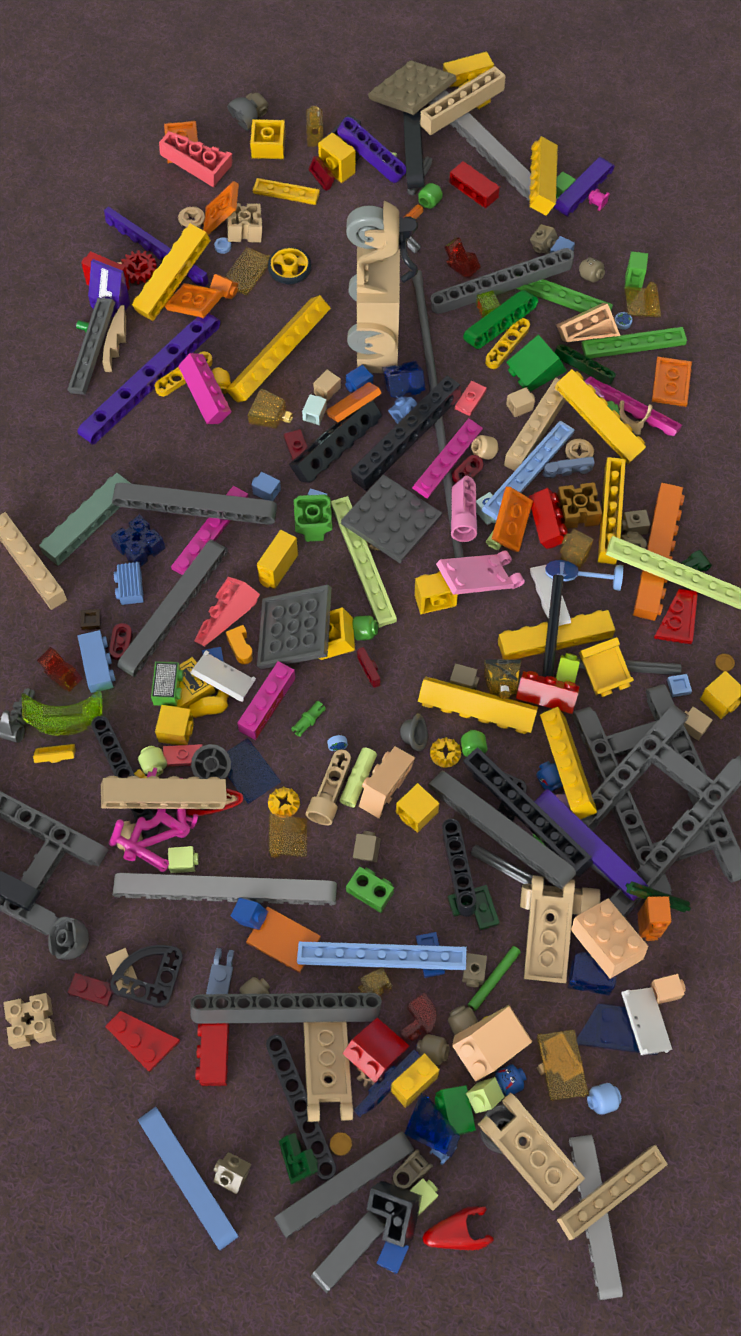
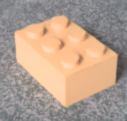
(609, 938)

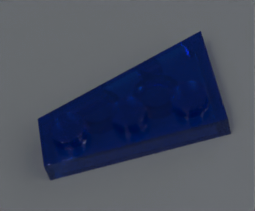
(431, 1127)

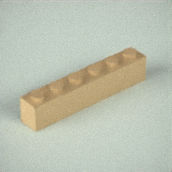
(462, 100)
(535, 427)
(30, 563)
(163, 793)

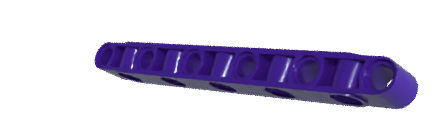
(144, 380)

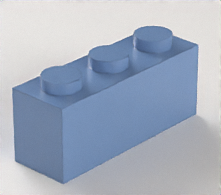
(96, 661)

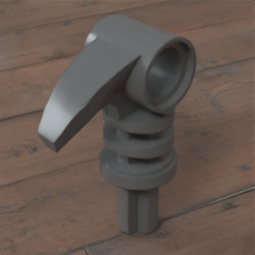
(13, 726)

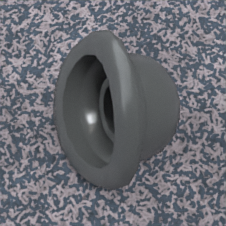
(415, 732)

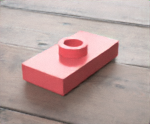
(470, 398)
(180, 755)

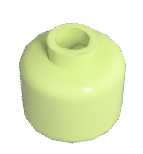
(152, 757)

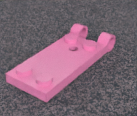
(478, 573)

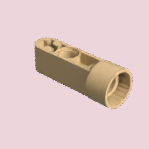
(323, 806)
(583, 898)

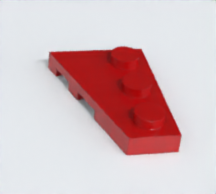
(679, 619)
(141, 1039)

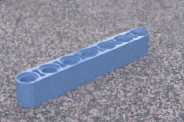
(188, 1178)

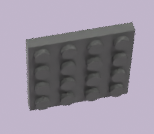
(391, 518)
(294, 627)

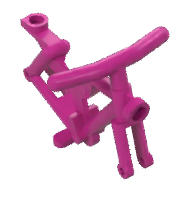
(133, 848)

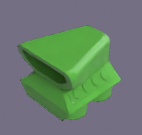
(313, 516)

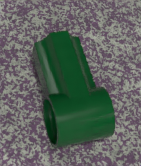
(697, 561)

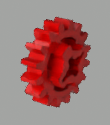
(139, 266)

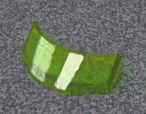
(61, 719)

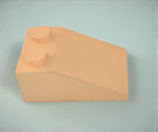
(491, 1042)

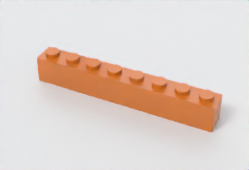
(661, 543)

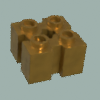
(579, 505)

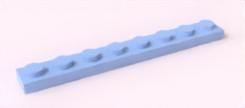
(531, 466)
(381, 955)

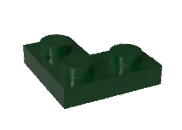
(485, 912)
(298, 1164)

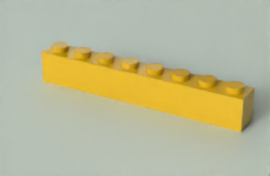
(278, 349)

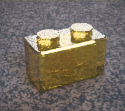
(576, 548)

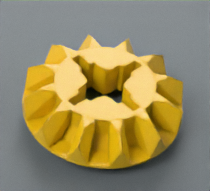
(439, 758)
(287, 810)

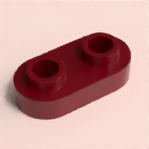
(465, 468)
(118, 642)

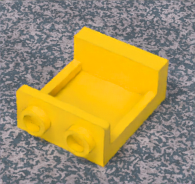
(606, 667)

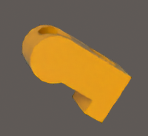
(241, 650)

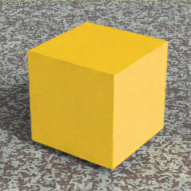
(722, 695)
(174, 725)
(417, 808)

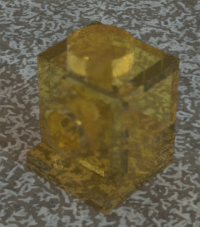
(375, 982)

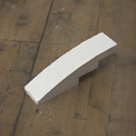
(544, 588)

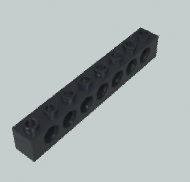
(406, 433)
(527, 811)

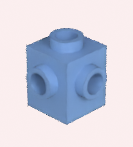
(402, 407)

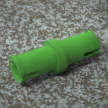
(308, 718)

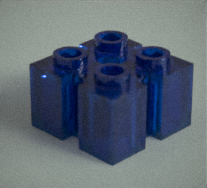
(404, 379)
(138, 541)
(589, 976)

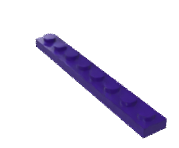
(150, 243)

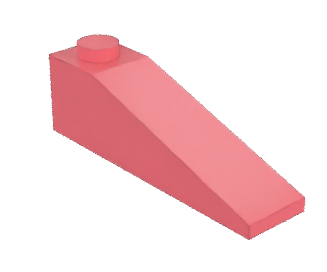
(234, 601)

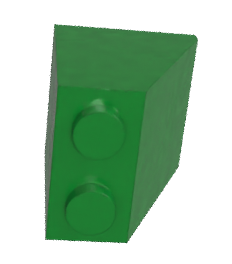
(535, 364)

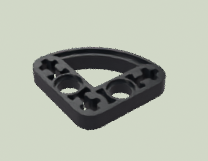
(158, 986)

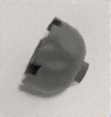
(243, 111)
(211, 762)
(69, 939)

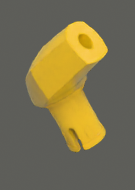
(210, 705)

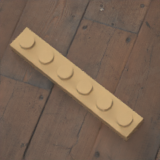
(611, 1192)

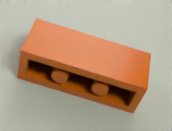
(654, 918)

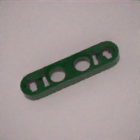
(585, 364)

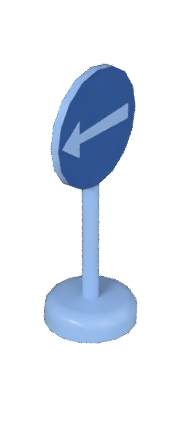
(571, 571)

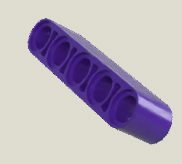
(392, 168)
(588, 181)

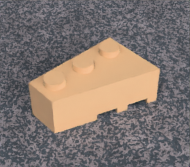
(385, 780)

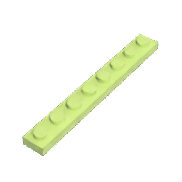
(365, 567)
(674, 572)

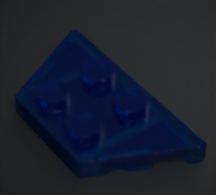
(609, 1029)
(381, 1090)

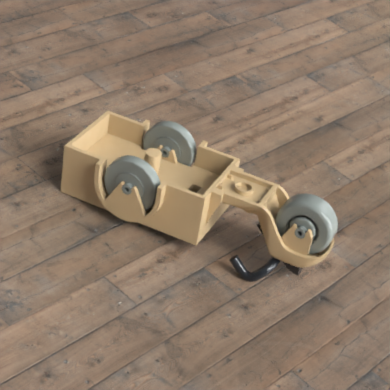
(377, 282)

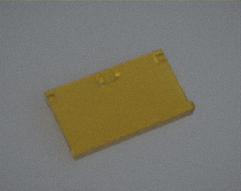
(245, 269)
(561, 1076)

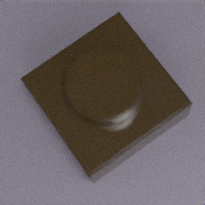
(90, 619)

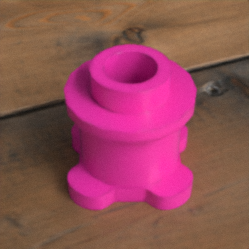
(598, 198)

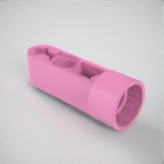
(464, 510)

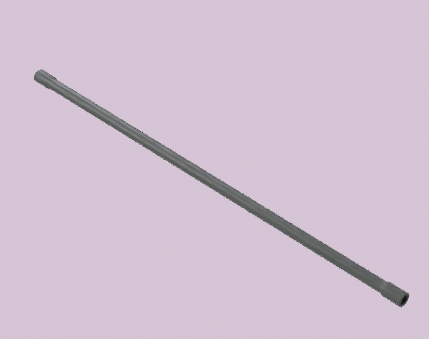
(432, 377)

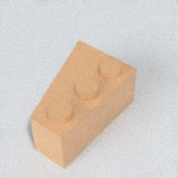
(591, 324)

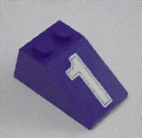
(109, 284)

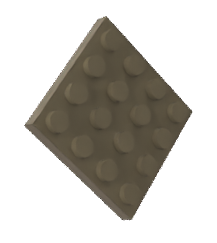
(412, 87)

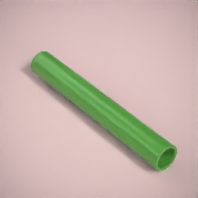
(494, 978)

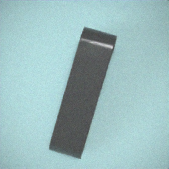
(349, 1250)

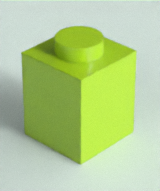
(568, 668)

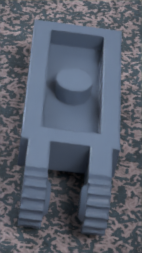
(567, 467)
(220, 975)

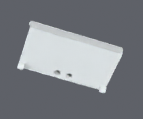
(223, 676)
(651, 1034)

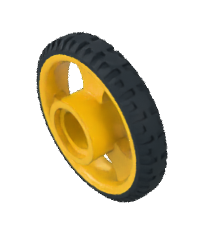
(289, 265)

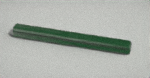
(644, 892)

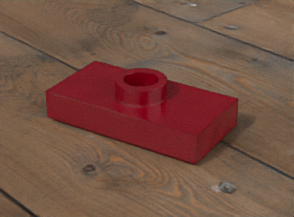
(321, 173)
(295, 443)
(369, 667)

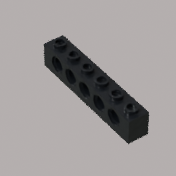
(302, 464)

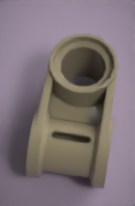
(414, 1168)

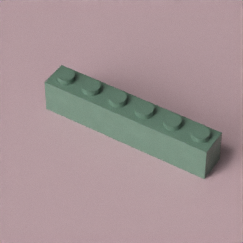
(82, 522)

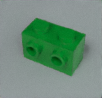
(456, 1108)

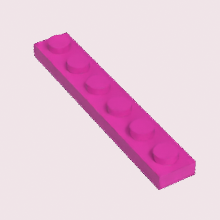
(635, 407)
(447, 458)
(210, 530)

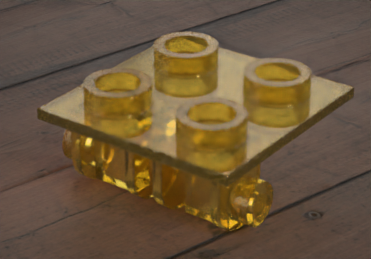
(643, 301)
(287, 835)

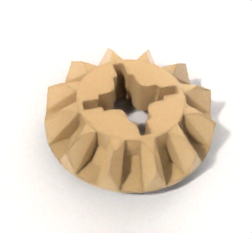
(192, 212)
(585, 447)

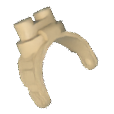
(635, 425)

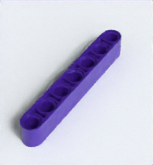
(602, 856)

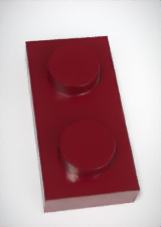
(90, 989)

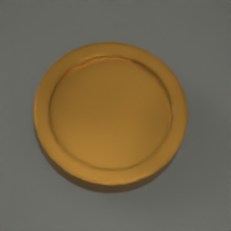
(724, 662)
(340, 1144)

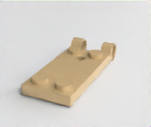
(548, 940)
(324, 1058)
(539, 1159)

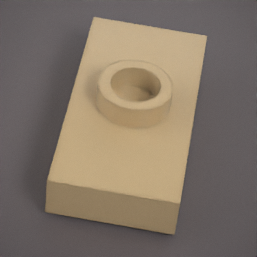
(114, 961)

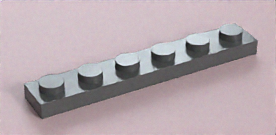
(91, 346)

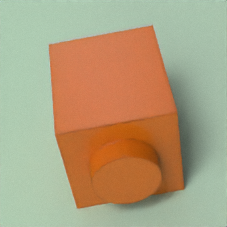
(227, 286)

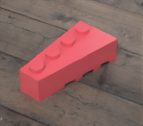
(194, 157)

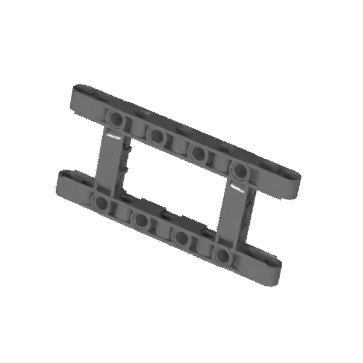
(684, 774)
(636, 835)
(46, 859)

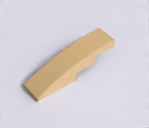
(115, 335)

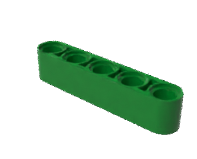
(500, 319)

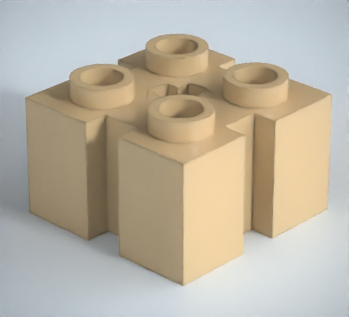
(245, 223)
(40, 1029)

